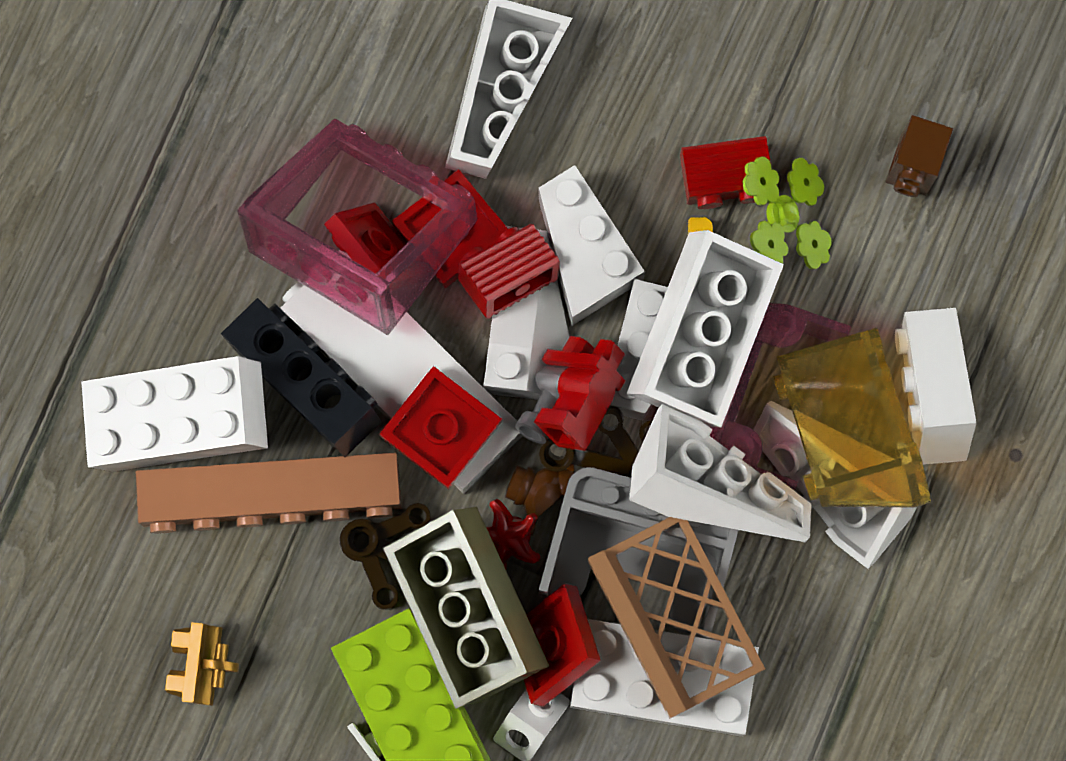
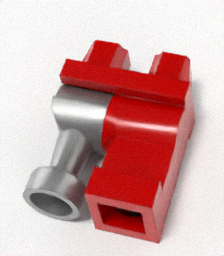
(575, 393)

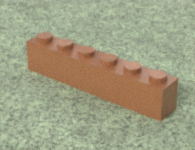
(268, 490)

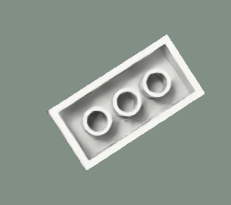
(705, 327)
(174, 414)
(622, 688)

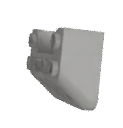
(600, 515)

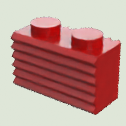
(718, 170)
(508, 269)

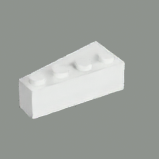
(504, 70)

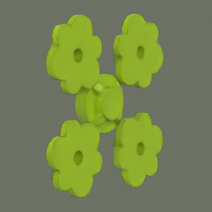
(783, 211)

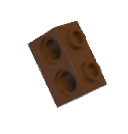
(918, 156)

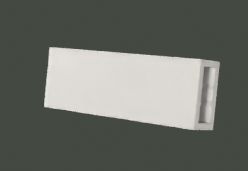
(393, 365)

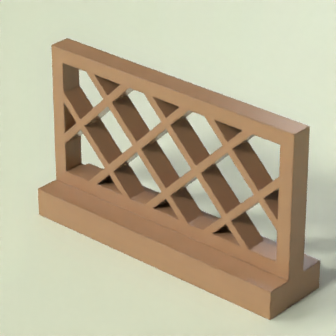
(641, 632)

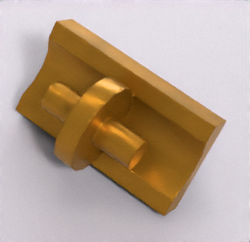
(204, 664)

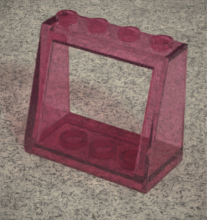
(372, 297)

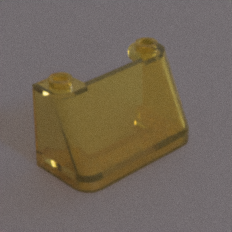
(852, 425)

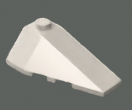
(521, 339)
(701, 481)
(856, 530)

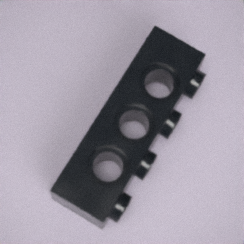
(342, 425)

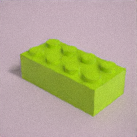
(405, 695)

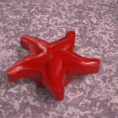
(511, 534)

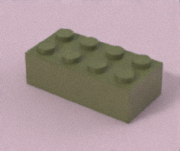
(466, 606)

